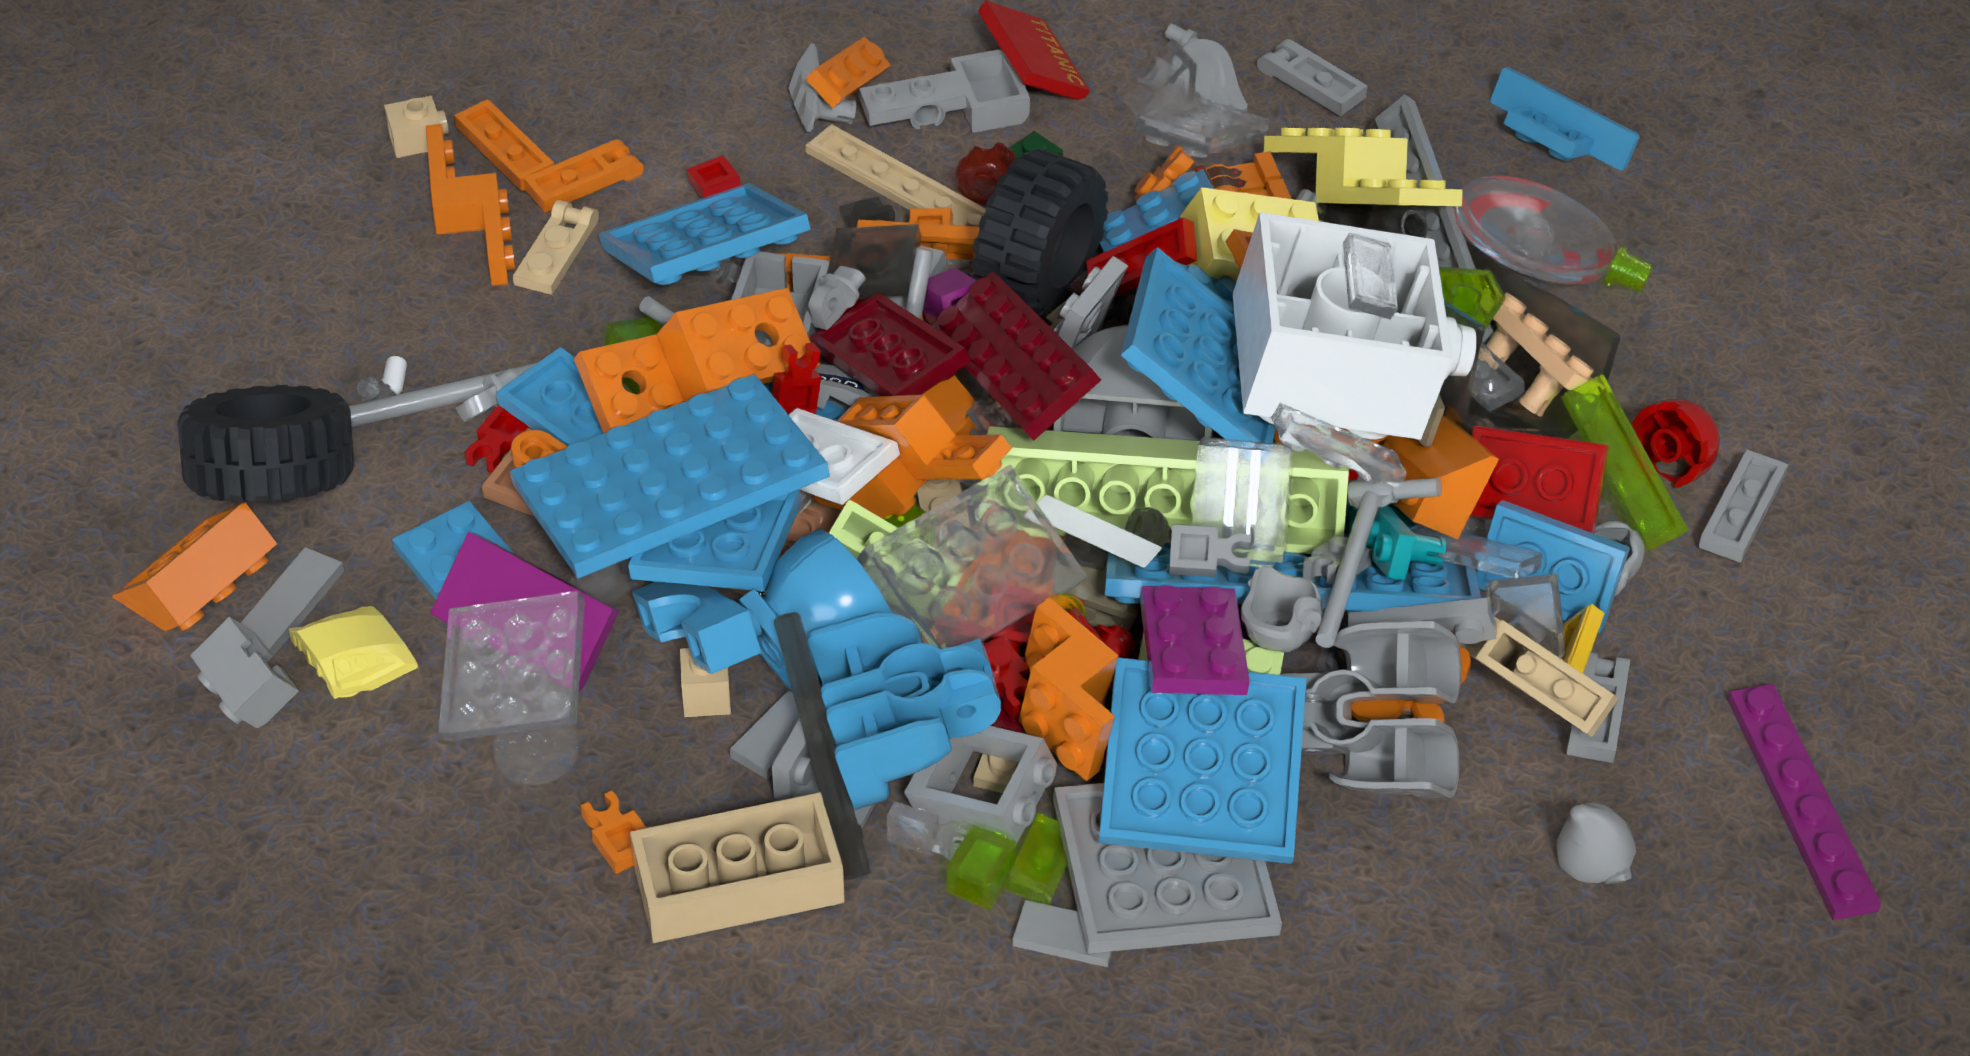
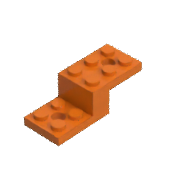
(691, 356)

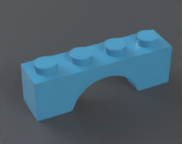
(714, 625)

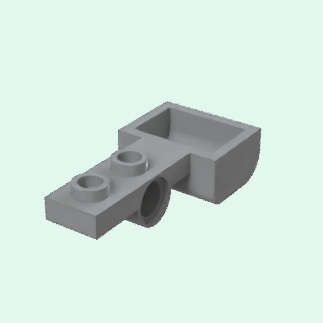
(978, 84)

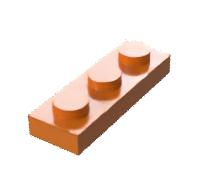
(848, 71)
(501, 142)

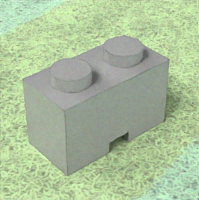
(237, 670)

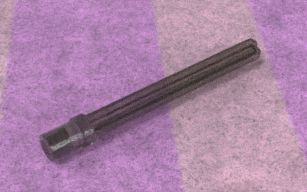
(821, 744)

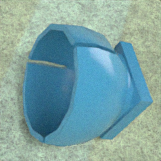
(818, 582)

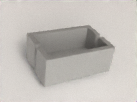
(768, 273)

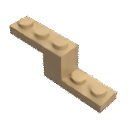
(1544, 677)

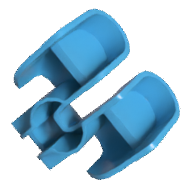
(897, 699)

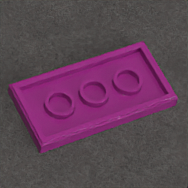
(493, 574)

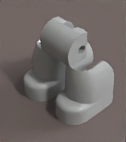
(1393, 755)

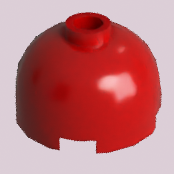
(1682, 432)

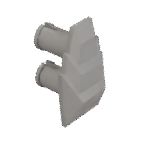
(809, 102)

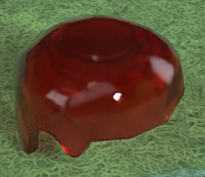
(982, 170)

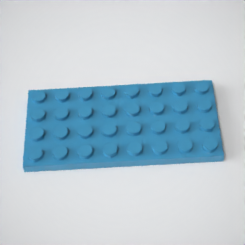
(1369, 592)

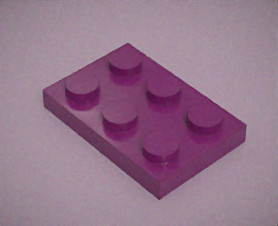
(1194, 640)

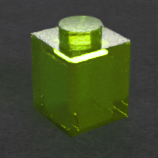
(981, 867)

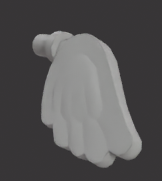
(1214, 69)

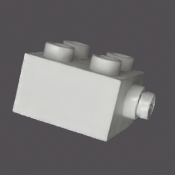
(1332, 361)

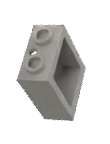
(1017, 806)

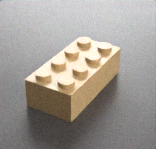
(737, 867)

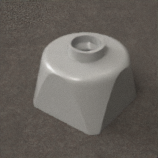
(1124, 399)

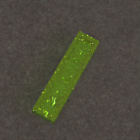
(1628, 465)

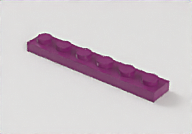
(1804, 802)

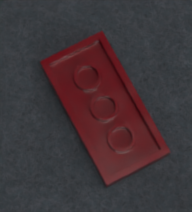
(890, 348)

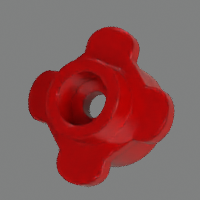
(1119, 638)

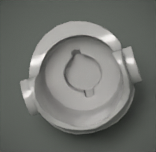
(1281, 610)

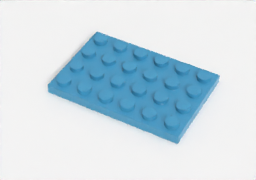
(668, 475)

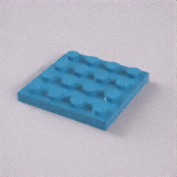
(704, 233)
(1189, 348)
(1204, 767)

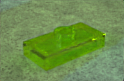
(1039, 862)

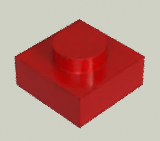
(713, 177)

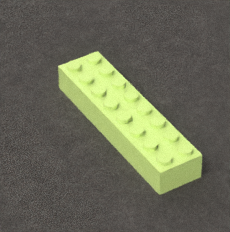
(1123, 473)

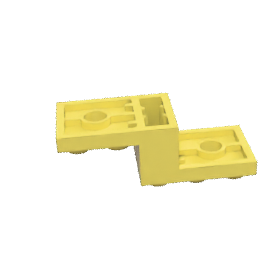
(1362, 168)

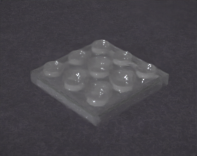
(512, 666)

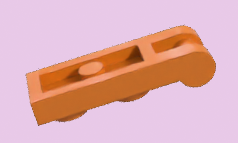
(583, 174)

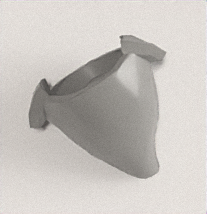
(1596, 845)

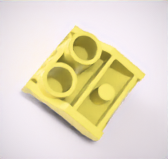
(354, 651)

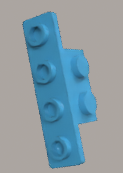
(1560, 122)

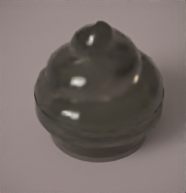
(1149, 525)

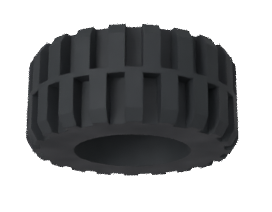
(1041, 227)
(266, 443)

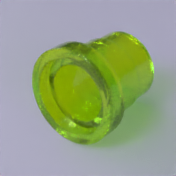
(1628, 270)

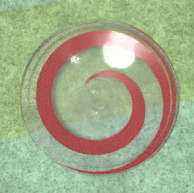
(1535, 230)

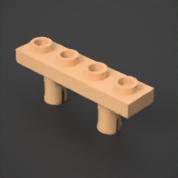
(1556, 366)

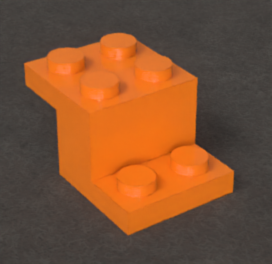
(1068, 689)

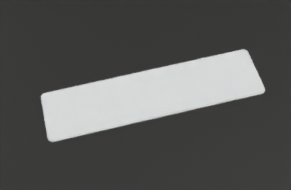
(1098, 532)

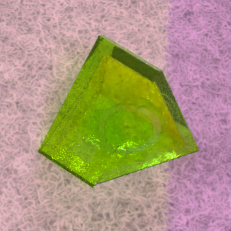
(1472, 292)

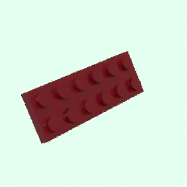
(1016, 355)

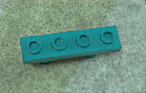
(1395, 543)

